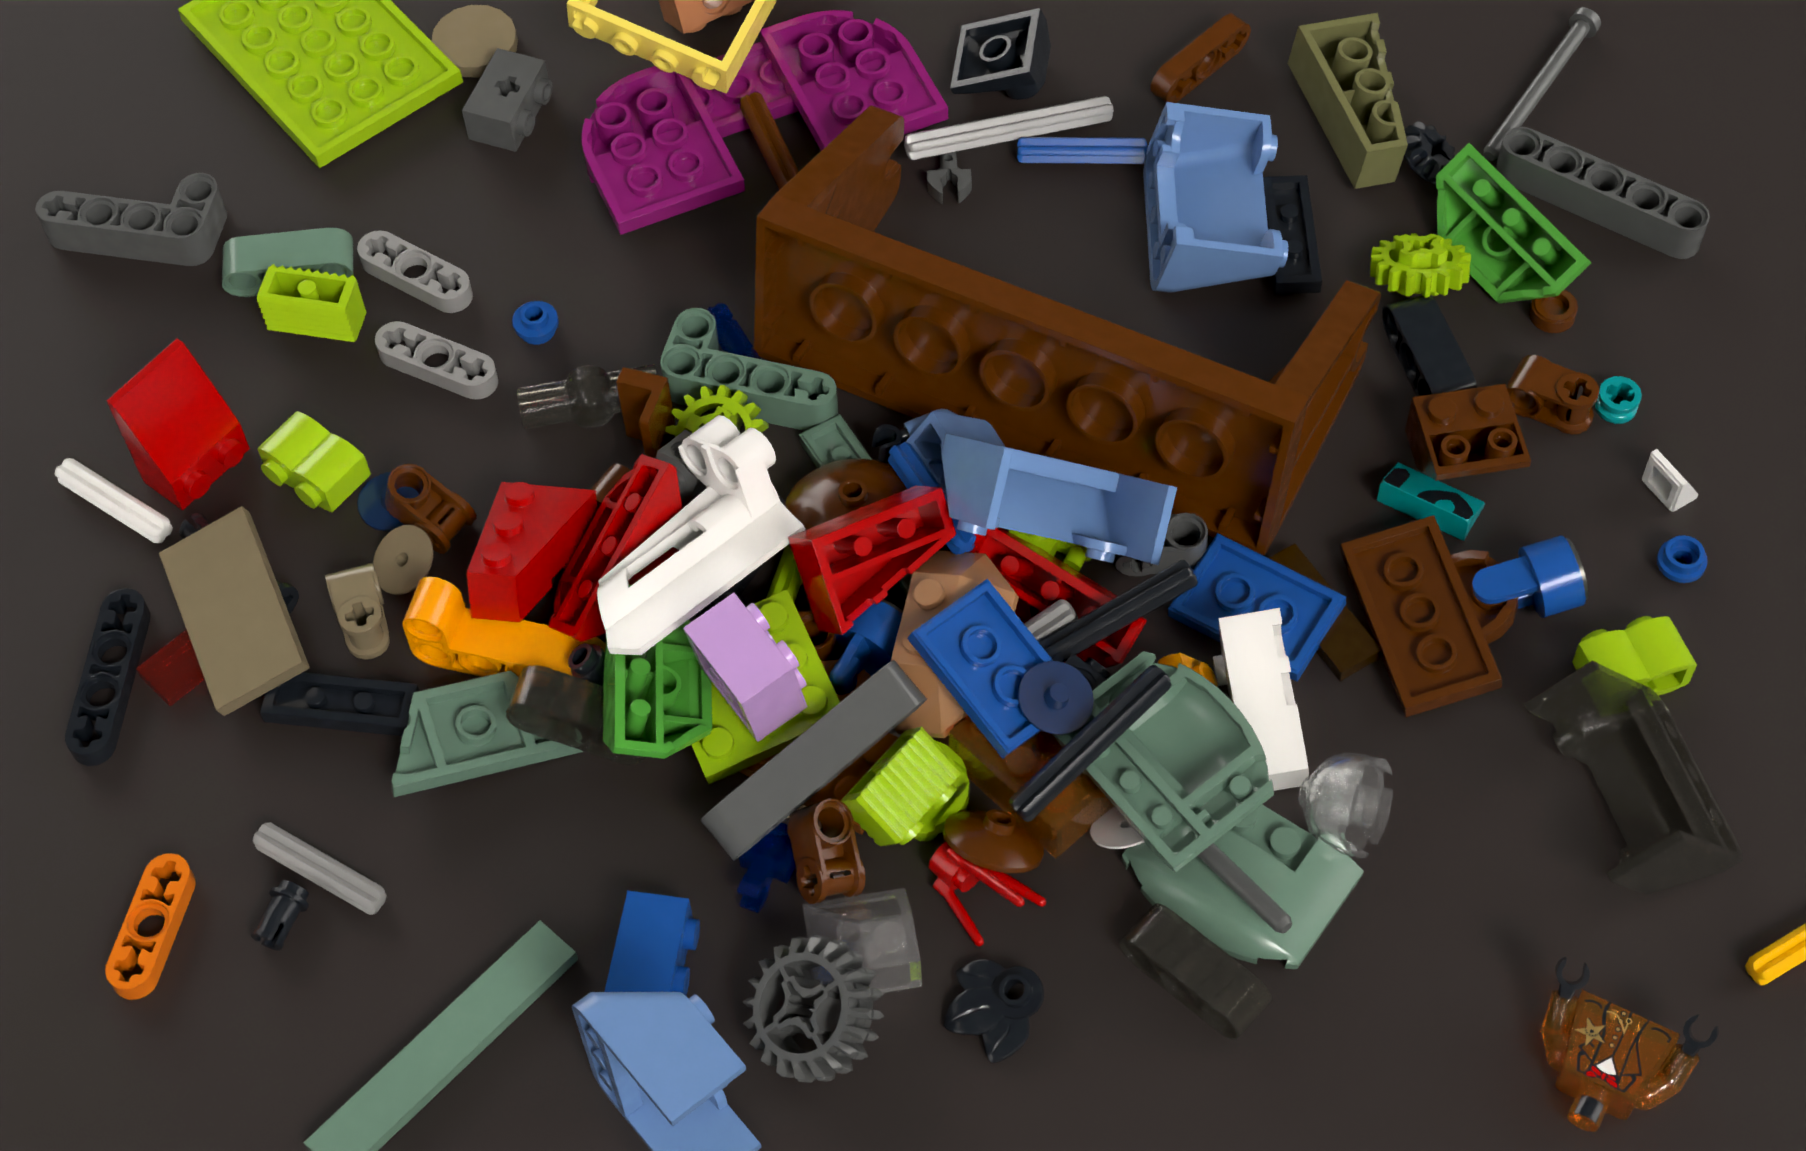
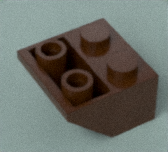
(1465, 433)

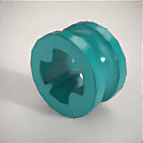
(1627, 408)

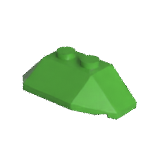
(1510, 242)
(656, 699)

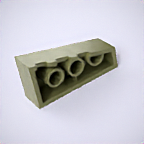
(1351, 94)

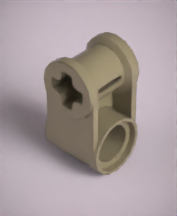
(359, 610)

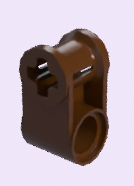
(1549, 390)
(434, 510)
(825, 853)

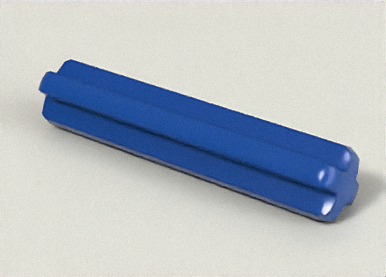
(1081, 150)
(914, 472)

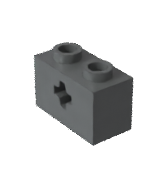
(507, 100)

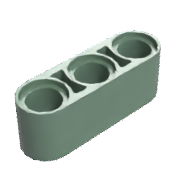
(314, 249)

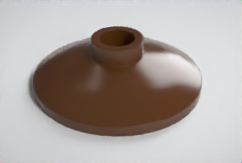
(993, 841)

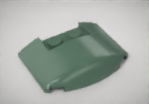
(1183, 766)
(1283, 860)

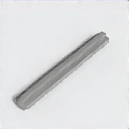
(1008, 127)

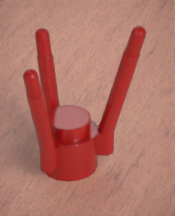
(960, 874)

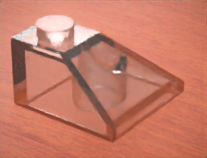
(878, 928)

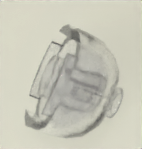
(1347, 802)

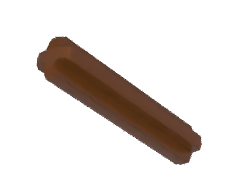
(768, 138)

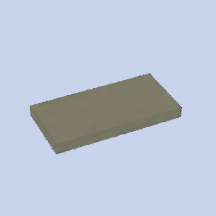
(233, 611)

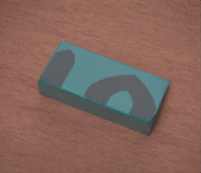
(1423, 497)

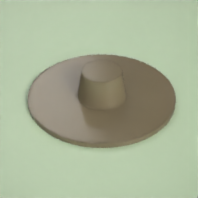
(403, 559)

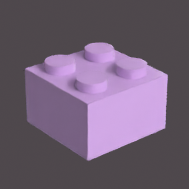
(748, 665)

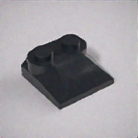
(1003, 55)

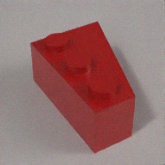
(524, 545)
(867, 551)

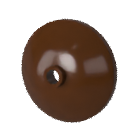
(829, 489)

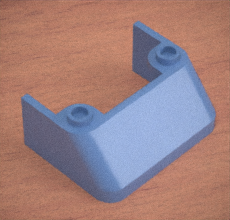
(1055, 500)
(664, 1068)

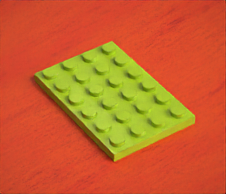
(325, 66)

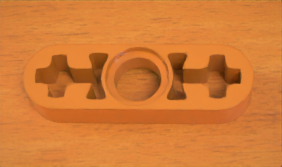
(157, 947)

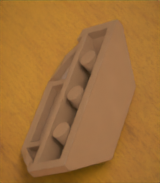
(931, 590)

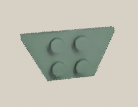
(464, 735)

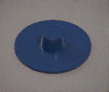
(372, 503)
(1055, 697)

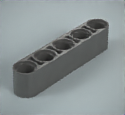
(1603, 192)
(813, 760)

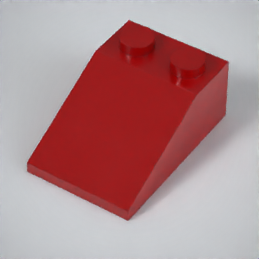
(177, 426)

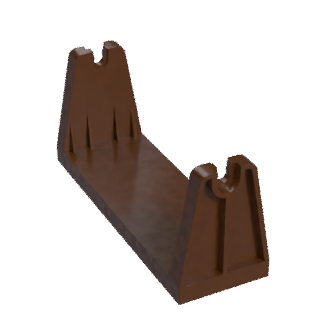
(1039, 371)

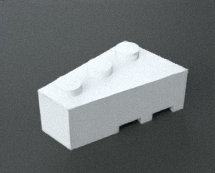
(1261, 688)

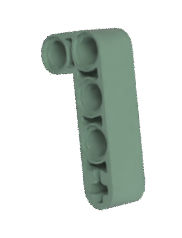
(799, 394)

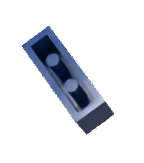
(653, 944)

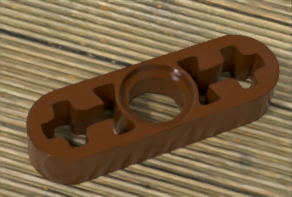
(1200, 58)

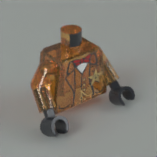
(1612, 1055)

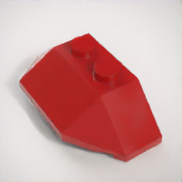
(626, 518)
(1044, 580)

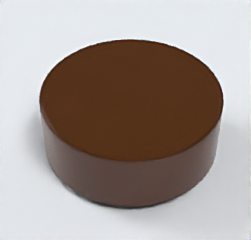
(1554, 313)

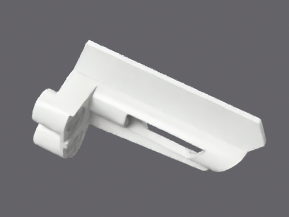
(718, 537)

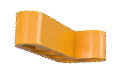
(448, 638)

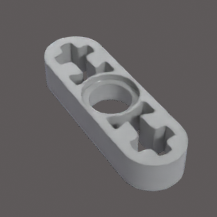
(423, 287)
(426, 344)

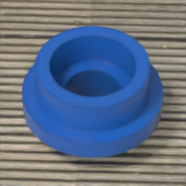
(535, 331)
(1685, 549)

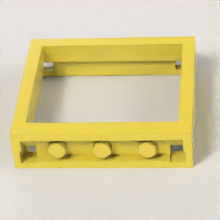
(666, 53)

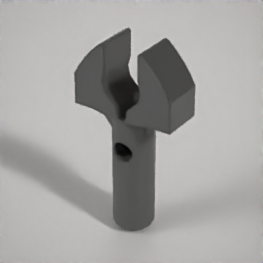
(949, 171)

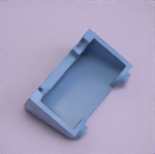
(1209, 198)

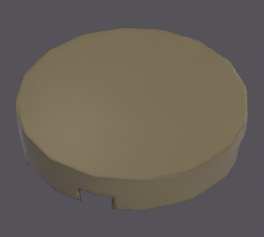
(473, 35)

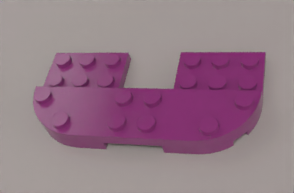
(660, 135)

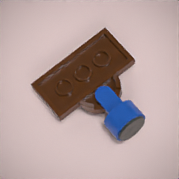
(1444, 609)

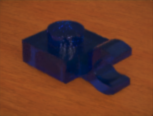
(765, 861)

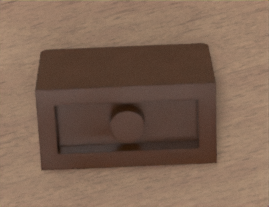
(646, 408)

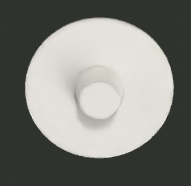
(1114, 831)

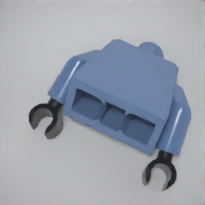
(927, 438)

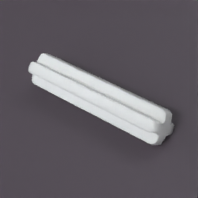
(113, 500)

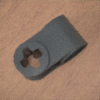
(1181, 529)

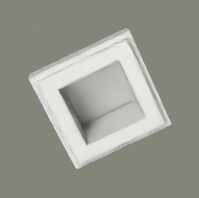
(1667, 482)

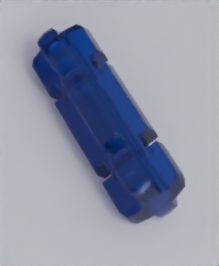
(730, 332)

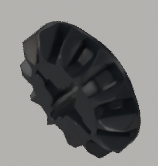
(1427, 151)

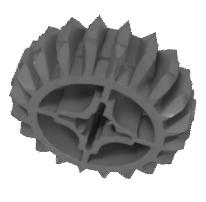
(840, 1012)

